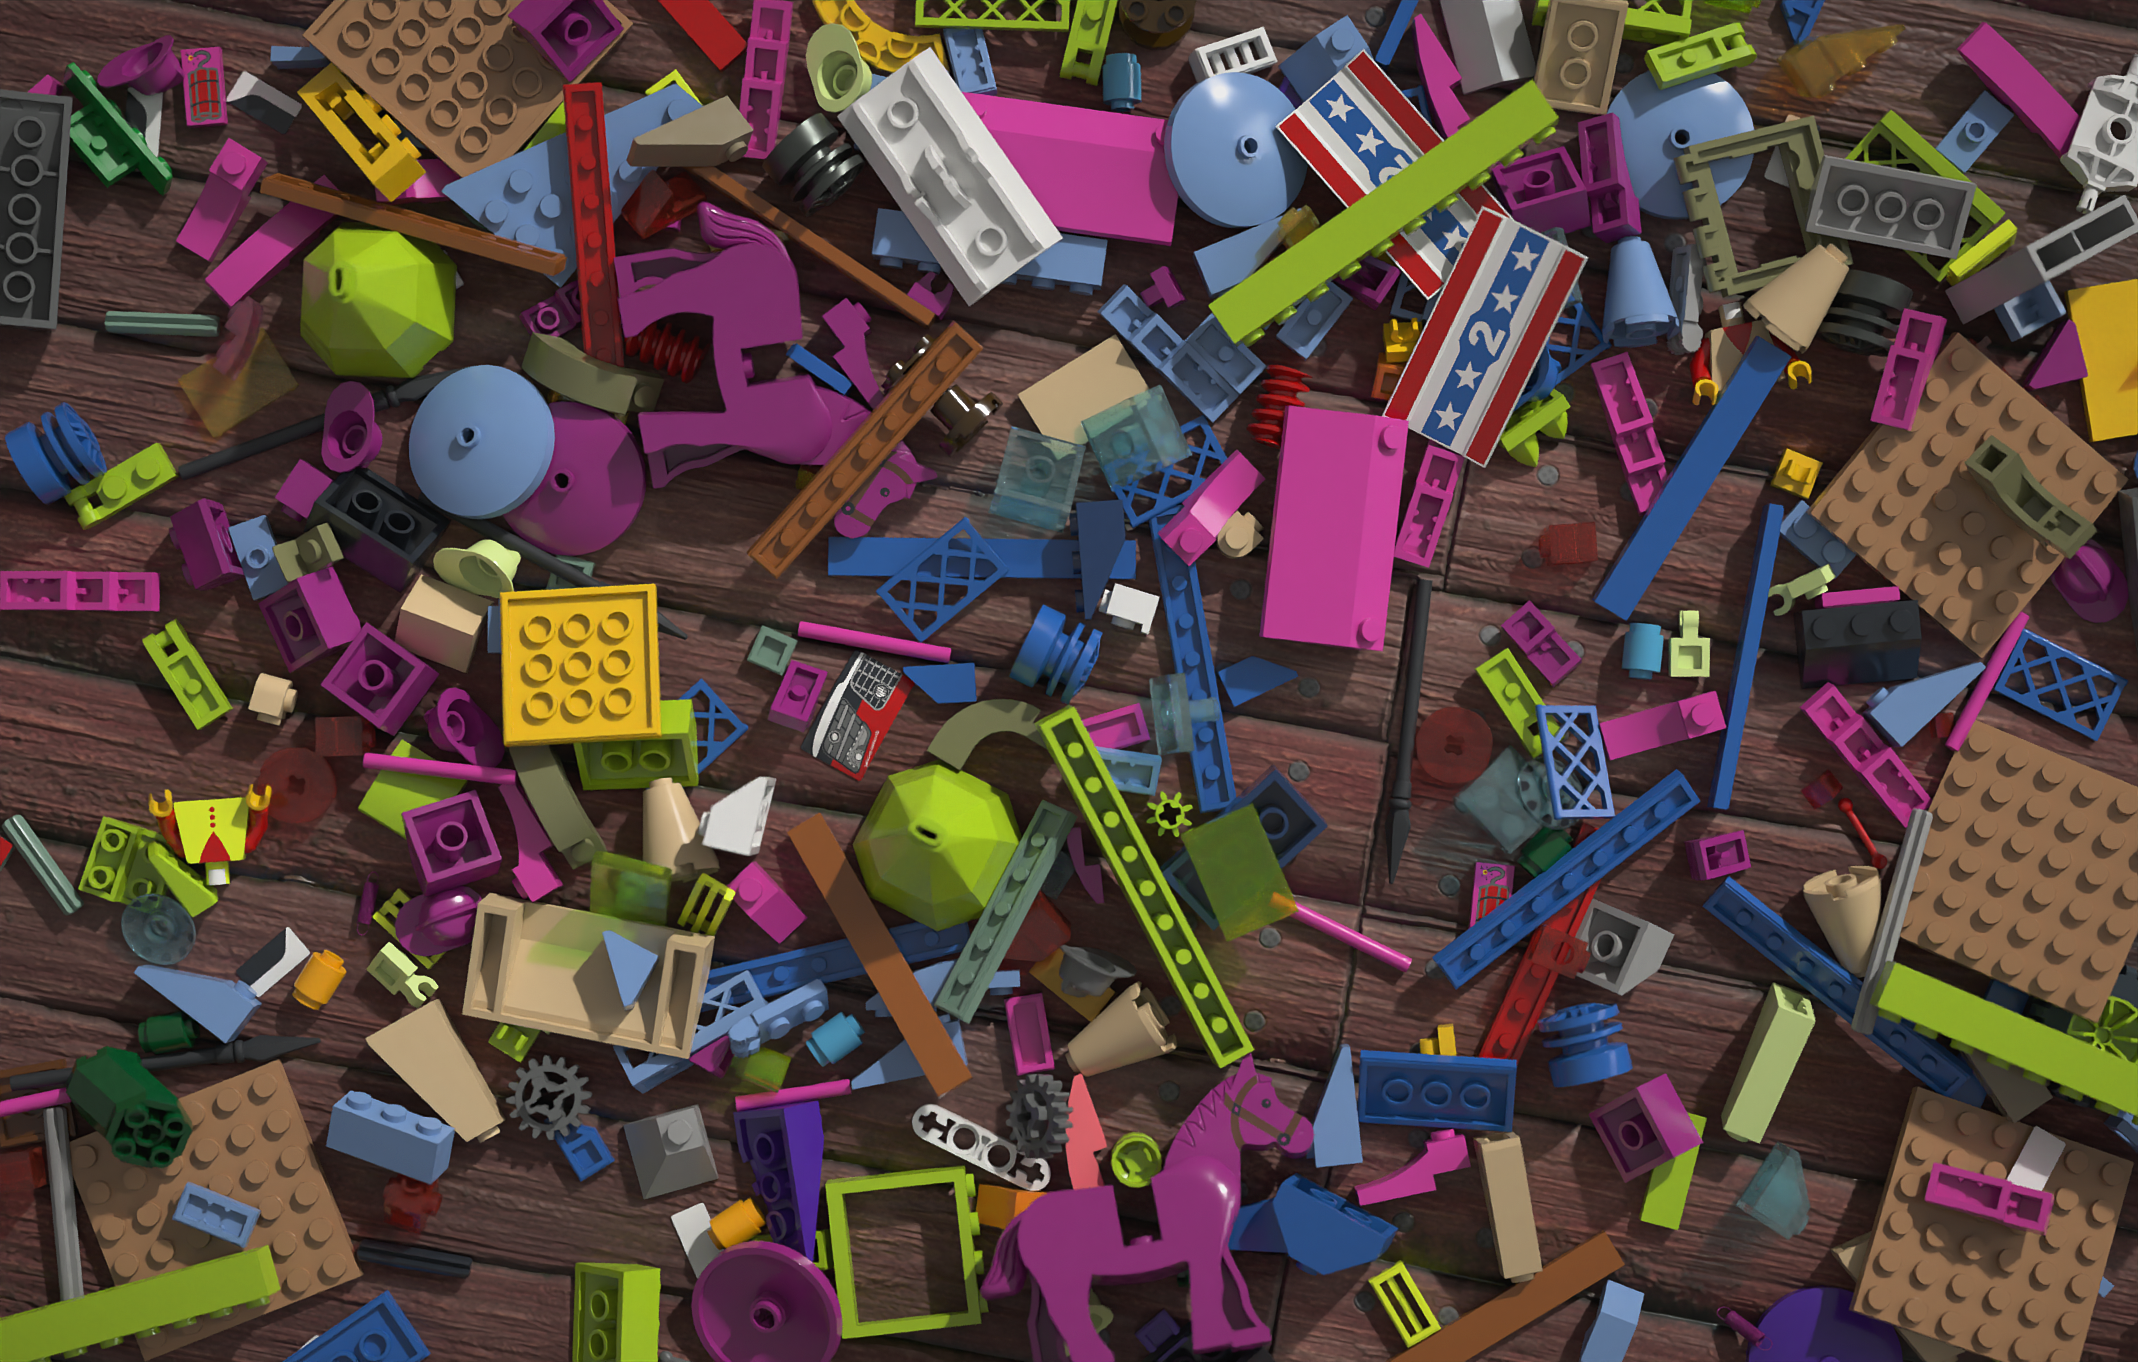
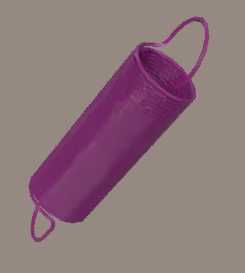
(367, 903)
(1744, 1328)

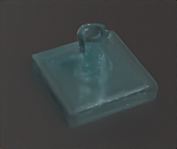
(1175, 714)

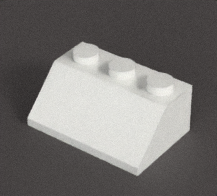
(740, 818)

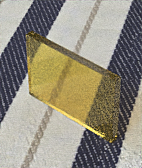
(228, 402)

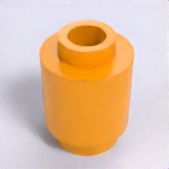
(319, 979)
(736, 1224)

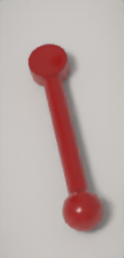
(1878, 860)

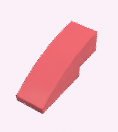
(1084, 1137)

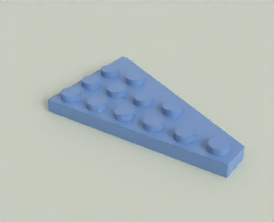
(531, 191)

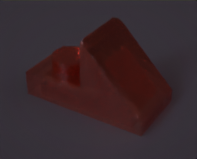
(661, 203)

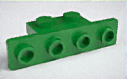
(106, 139)

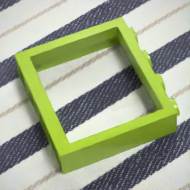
(968, 1227)

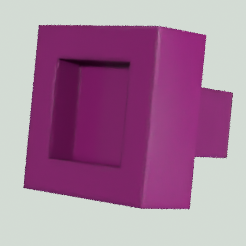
(1165, 289)
(923, 294)

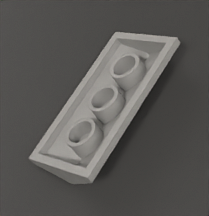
(1488, 42)
(1889, 206)

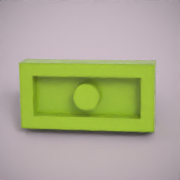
(1544, 415)

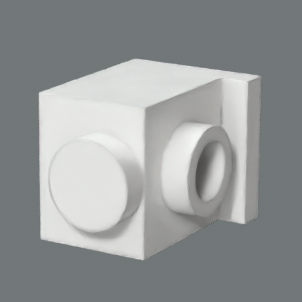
(1129, 607)

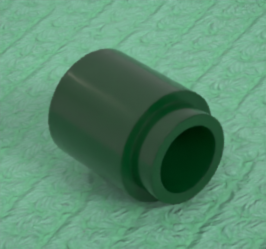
(1544, 850)
(168, 1032)

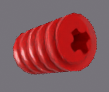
(668, 350)
(1282, 393)

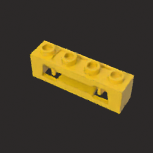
(388, 169)

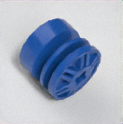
(51, 456)
(1056, 655)
(1585, 1044)

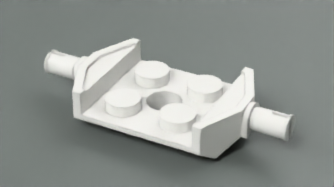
(2095, 154)

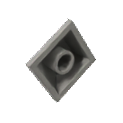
(1621, 947)
(671, 1151)

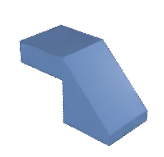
(1614, 1324)

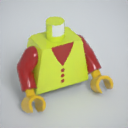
(213, 829)

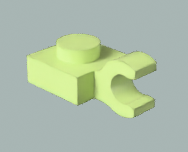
(1810, 584)
(1689, 654)
(397, 974)

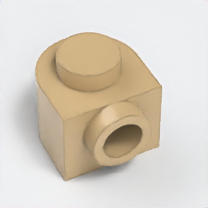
(1239, 536)
(273, 698)

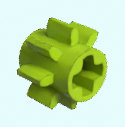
(1164, 823)

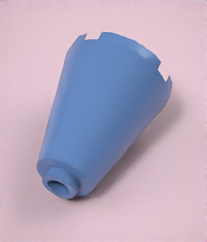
(1636, 297)

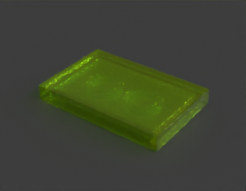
(1239, 872)
(630, 889)

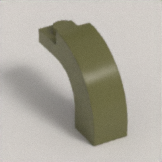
(589, 380)
(2025, 500)
(974, 723)
(556, 803)

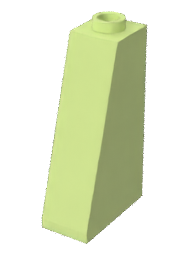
(1768, 1063)

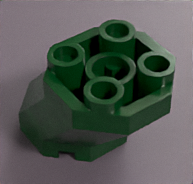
(129, 1108)

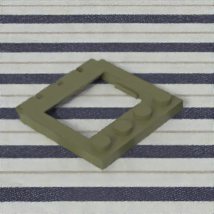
(1801, 157)

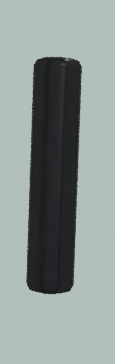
(414, 1259)

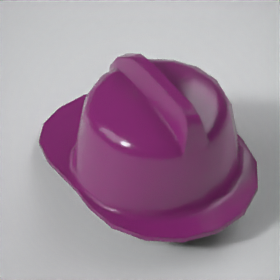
(145, 68)
(350, 432)
(2092, 583)
(463, 727)
(438, 921)

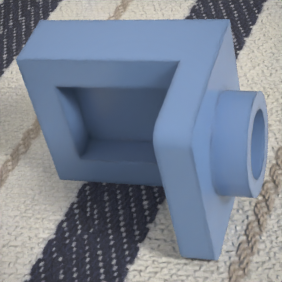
(2030, 310)

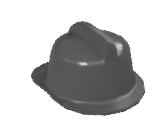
(1091, 970)

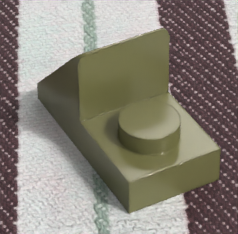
(308, 553)

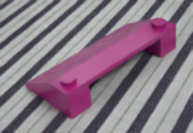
(1087, 166)
(1334, 528)

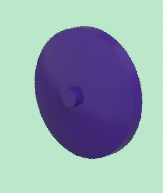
(1819, 1327)

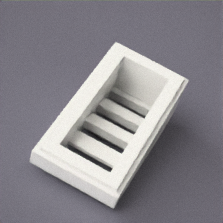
(1202, 68)

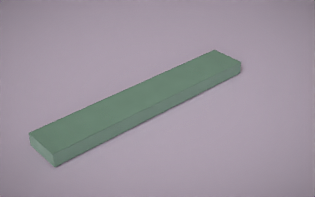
(1005, 911)

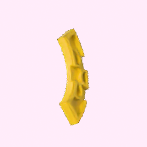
(875, 44)

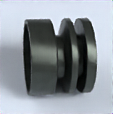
(807, 157)
(1861, 320)

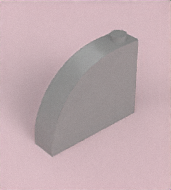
(2043, 259)

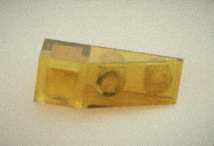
(1825, 58)

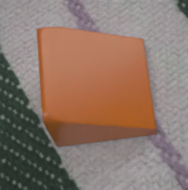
(1386, 377)

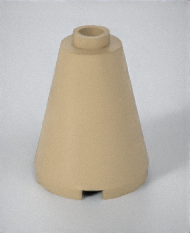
(1800, 296)
(673, 833)
(1847, 913)
(1122, 1034)

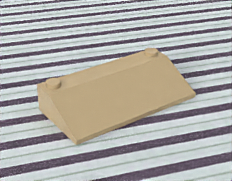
(554, 974)

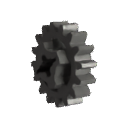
(556, 1114)
(1039, 1116)

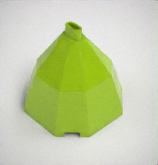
(391, 303)
(945, 877)

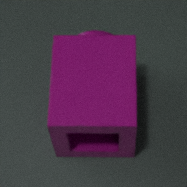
(302, 489)

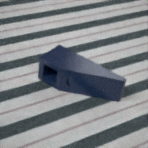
(1100, 541)

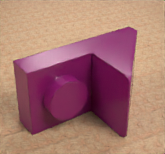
(798, 696)

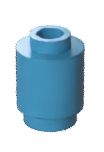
(1121, 82)
(1642, 650)
(835, 1039)

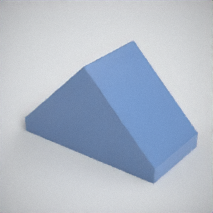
(630, 965)

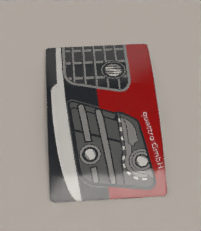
(857, 715)

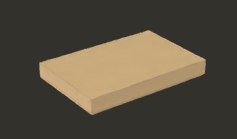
(1580, 53)
(1082, 390)

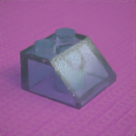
(1136, 438)
(1037, 479)
(1495, 801)
(1778, 1193)

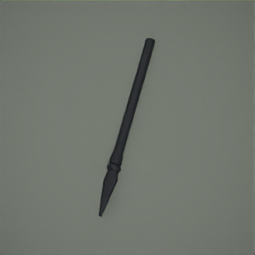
(408, 390)
(542, 559)
(1398, 821)
(256, 1049)

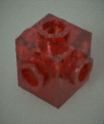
(410, 1202)

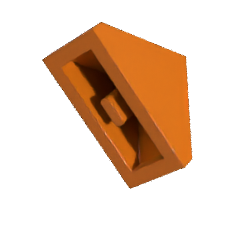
(1001, 1204)

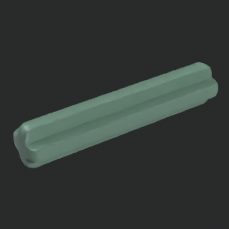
(162, 323)
(42, 864)

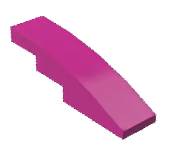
(765, 73)
(1438, 78)
(2021, 87)
(268, 250)
(1630, 428)
(1428, 504)
(79, 591)
(1866, 753)

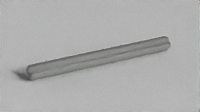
(1892, 916)
(63, 1202)

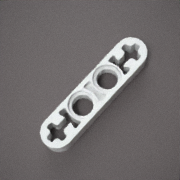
(979, 1151)

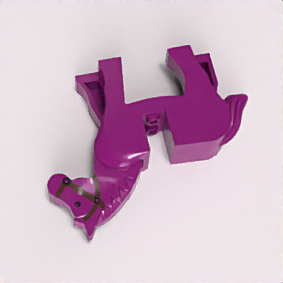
(754, 303)
(1077, 1241)

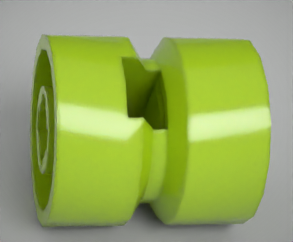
(1136, 1159)

